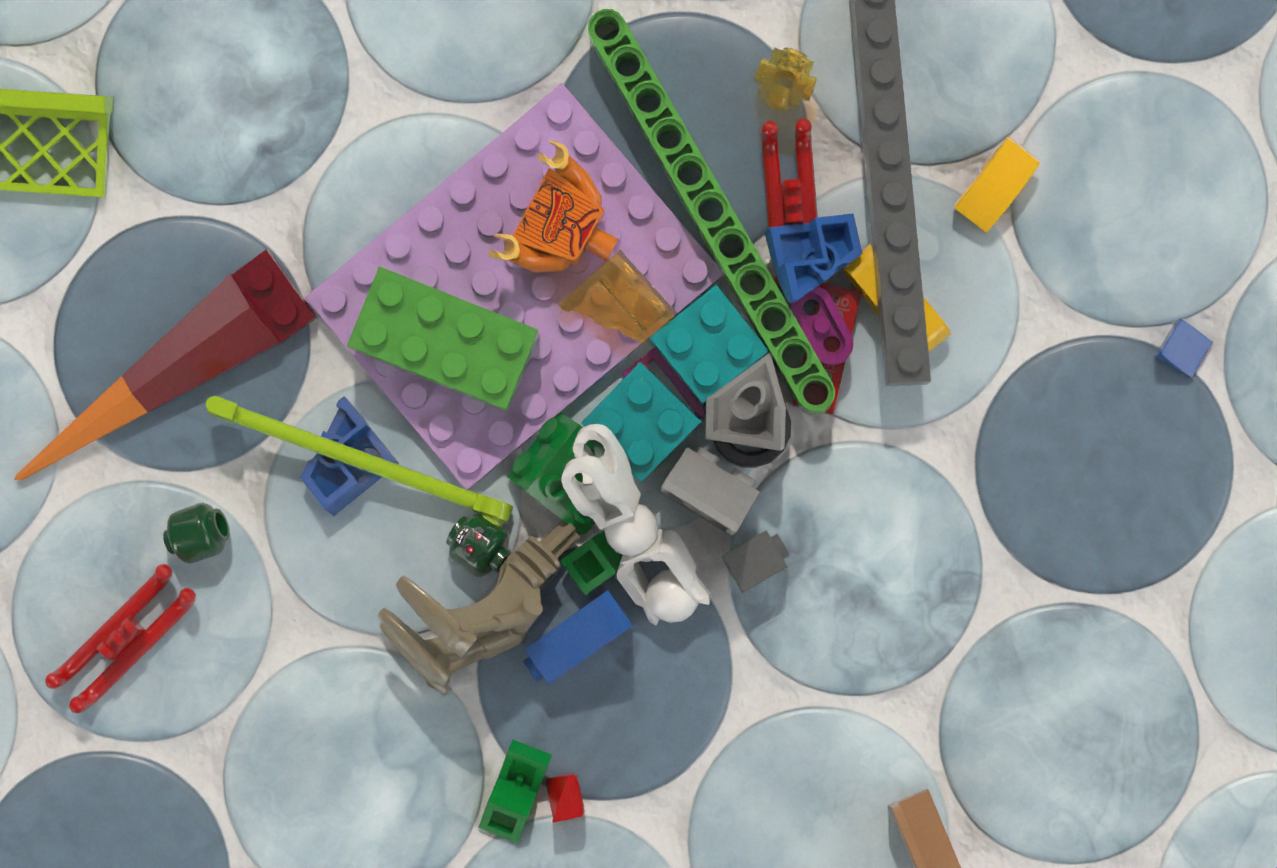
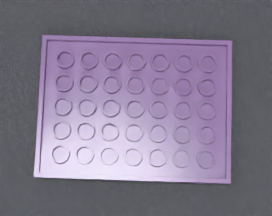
(448, 246)

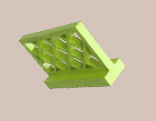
(56, 106)

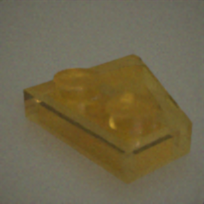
(620, 299)

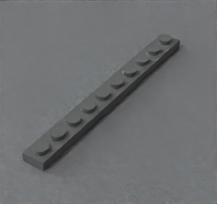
(890, 193)

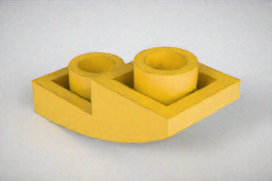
(997, 184)

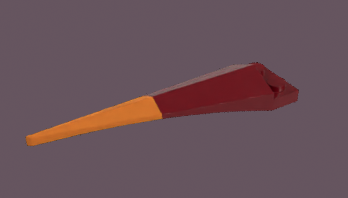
(230, 326)

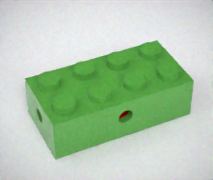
(443, 339)

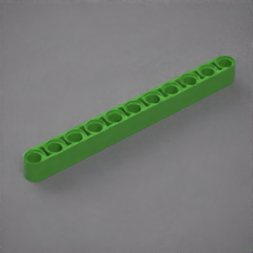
(708, 191)

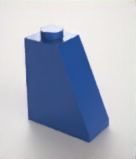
(576, 638)

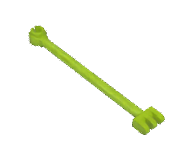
(490, 508)

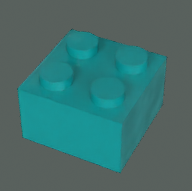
(708, 344)
(645, 420)

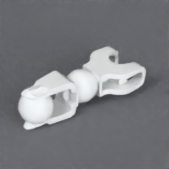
(632, 529)

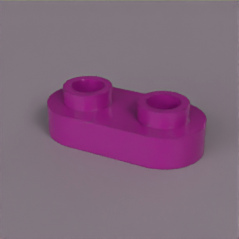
(823, 325)

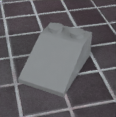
(709, 490)

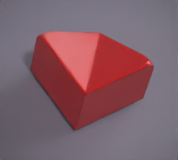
(565, 797)

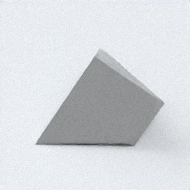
(749, 409)

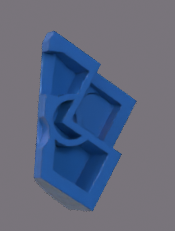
(812, 252)
(336, 482)

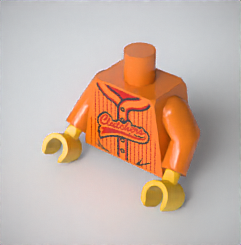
(559, 220)

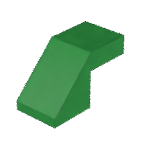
(592, 563)
(515, 791)

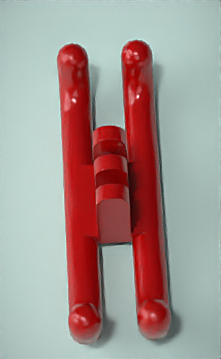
(796, 198)
(122, 640)

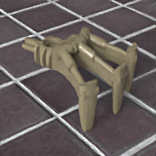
(483, 627)

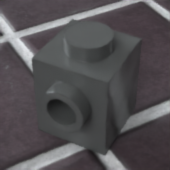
(756, 560)

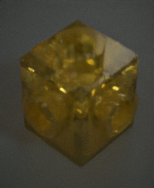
(788, 64)

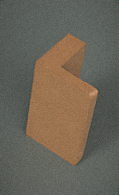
(923, 832)

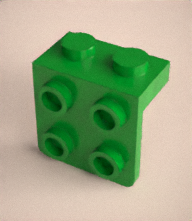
(542, 466)

